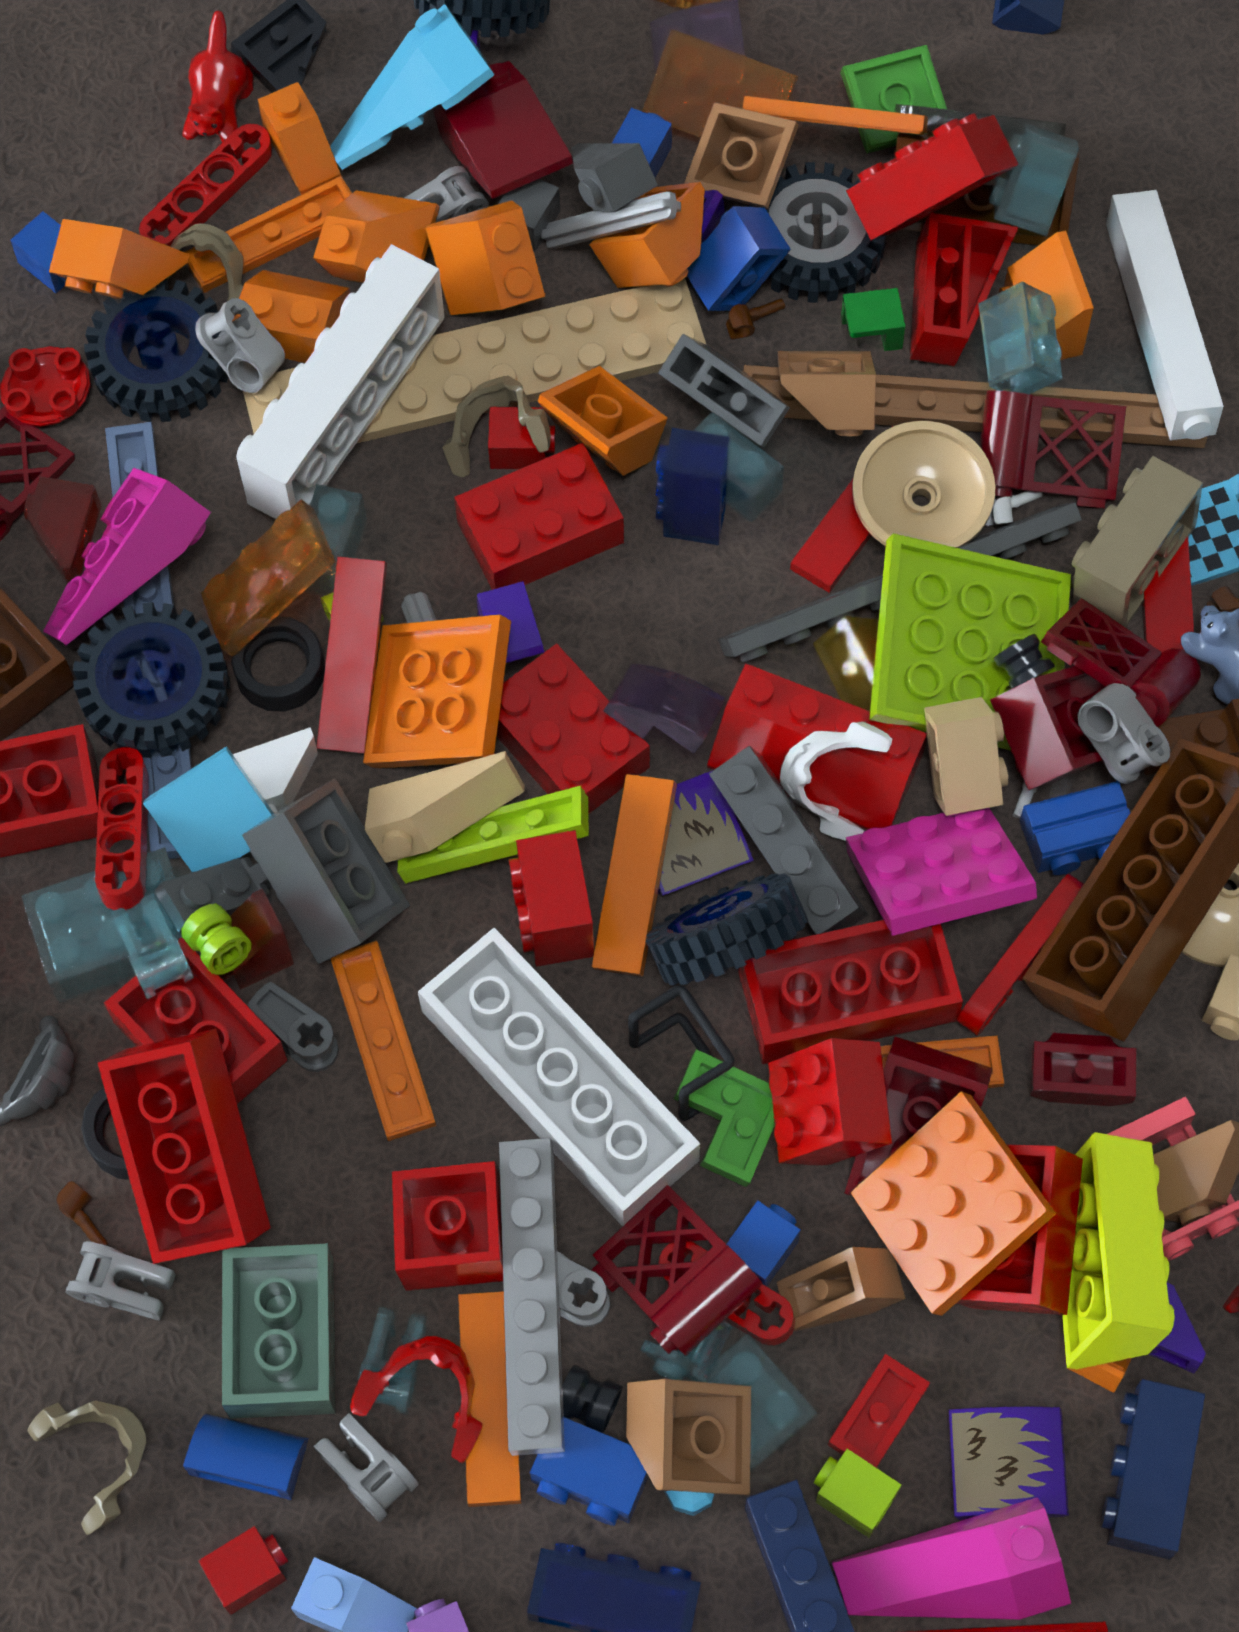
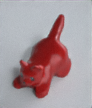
(216, 84)

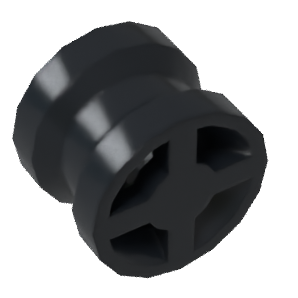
(1024, 661)

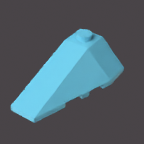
(429, 68)

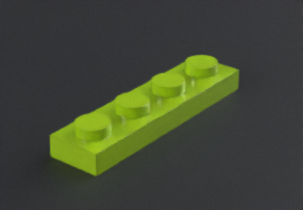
(497, 833)

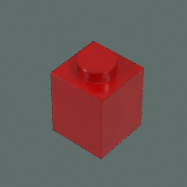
(511, 443)
(244, 1569)

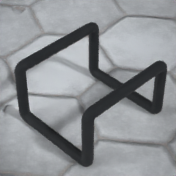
(636, 1040)

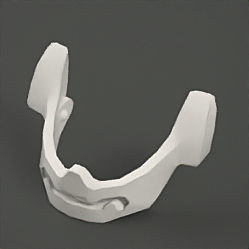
(796, 771)

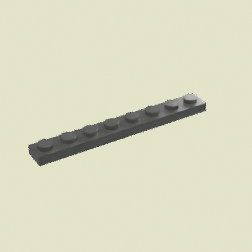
(795, 623)

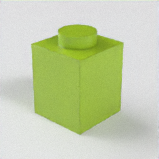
(855, 1491)

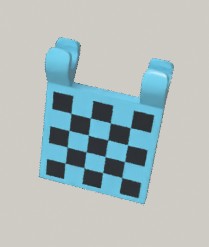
(1216, 534)

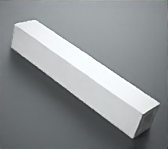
(1164, 316)

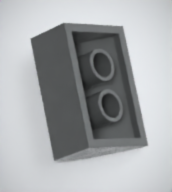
(326, 871)

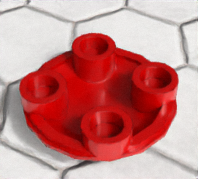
(44, 385)

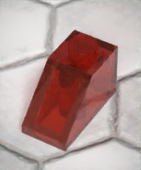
(63, 522)
(268, 941)

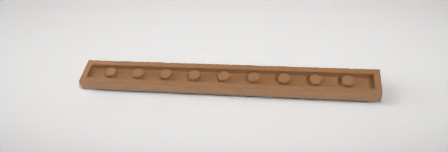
(963, 406)

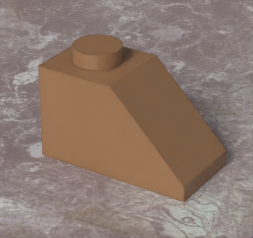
(1198, 1173)
(843, 1287)

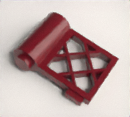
(1012, 437)
(40, 443)
(1155, 676)
(698, 1292)

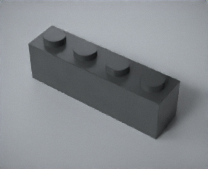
(787, 841)

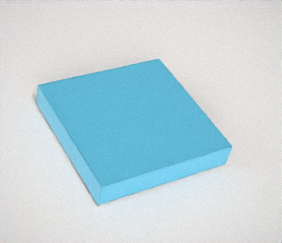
(209, 811)

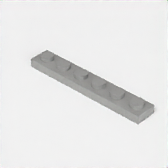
(531, 1298)

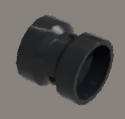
(589, 1398)

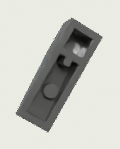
(611, 174)
(724, 389)

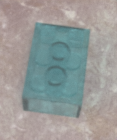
(79, 935)

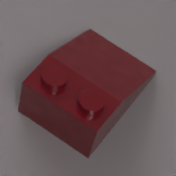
(503, 133)
(1044, 725)
(917, 1088)

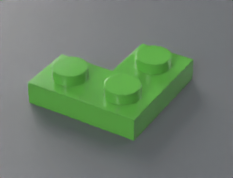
(744, 1117)

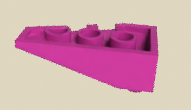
(145, 531)
(974, 1568)

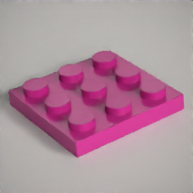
(940, 869)

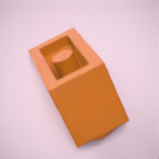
(298, 137)

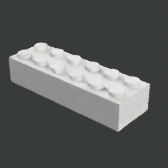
(342, 383)
(559, 1076)

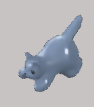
(1218, 646)

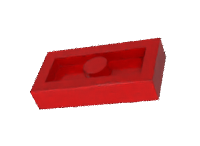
(879, 1411)

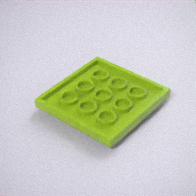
(947, 620)

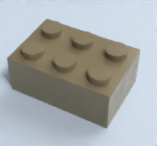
(1136, 539)

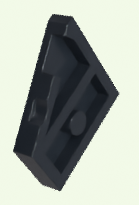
(282, 44)

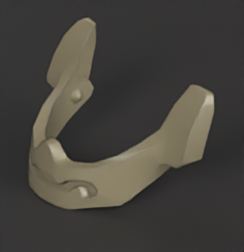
(211, 238)
(492, 393)
(131, 1433)

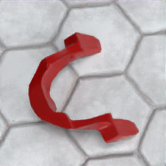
(444, 1355)

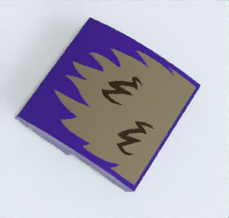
(701, 836)
(1007, 1458)

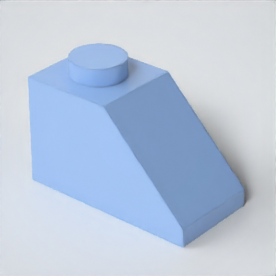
(348, 1602)

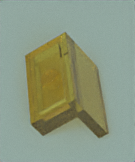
(849, 658)

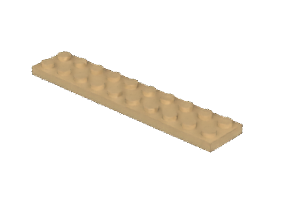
(620, 331)

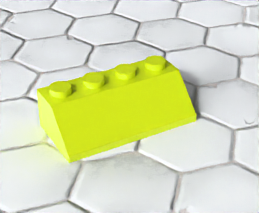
(1118, 1257)

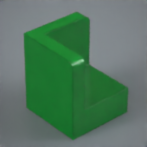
(875, 314)

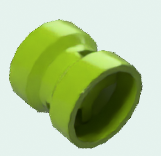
(212, 934)

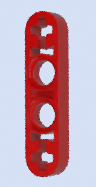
(200, 185)
(115, 828)
(1018, 958)

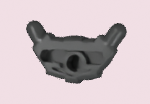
(42, 1075)

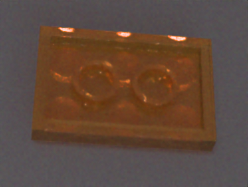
(699, 73)
(267, 577)

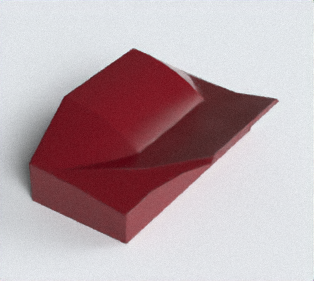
(1083, 1070)

